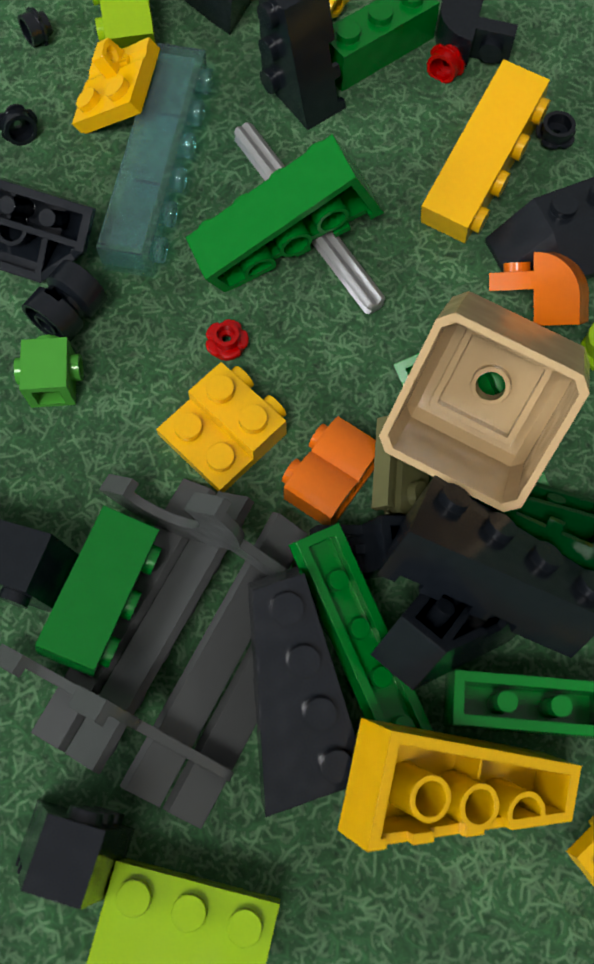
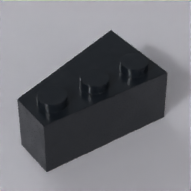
(298, 58)
(436, 639)
(71, 852)

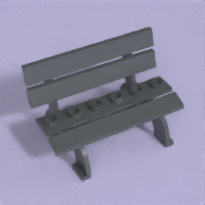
(212, 527)

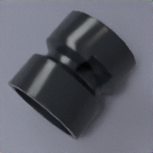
(69, 298)

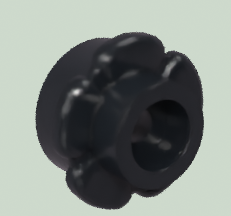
(35, 27)
(557, 130)
(22, 133)

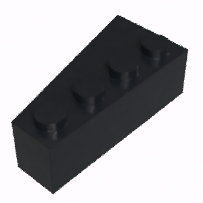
(493, 567)

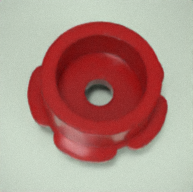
(445, 63)
(226, 350)

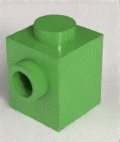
(48, 371)

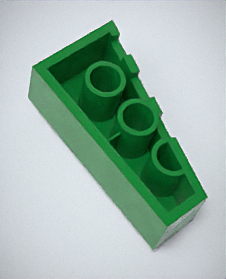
(283, 216)

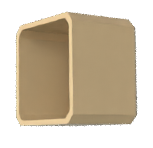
(482, 440)

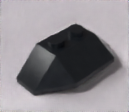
(550, 223)
(40, 230)

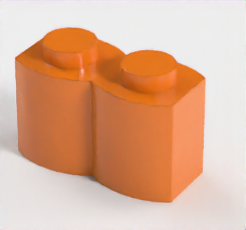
(331, 472)

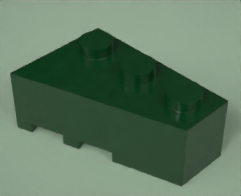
(559, 519)

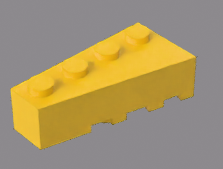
(486, 152)
(439, 784)

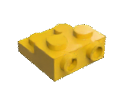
(224, 426)

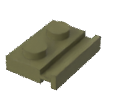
(394, 481)

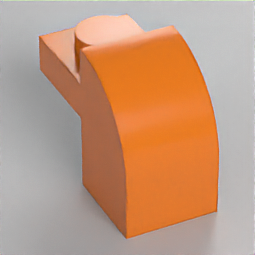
(558, 287)

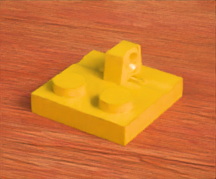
(115, 84)

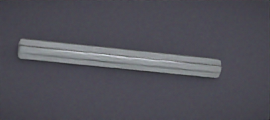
(330, 248)

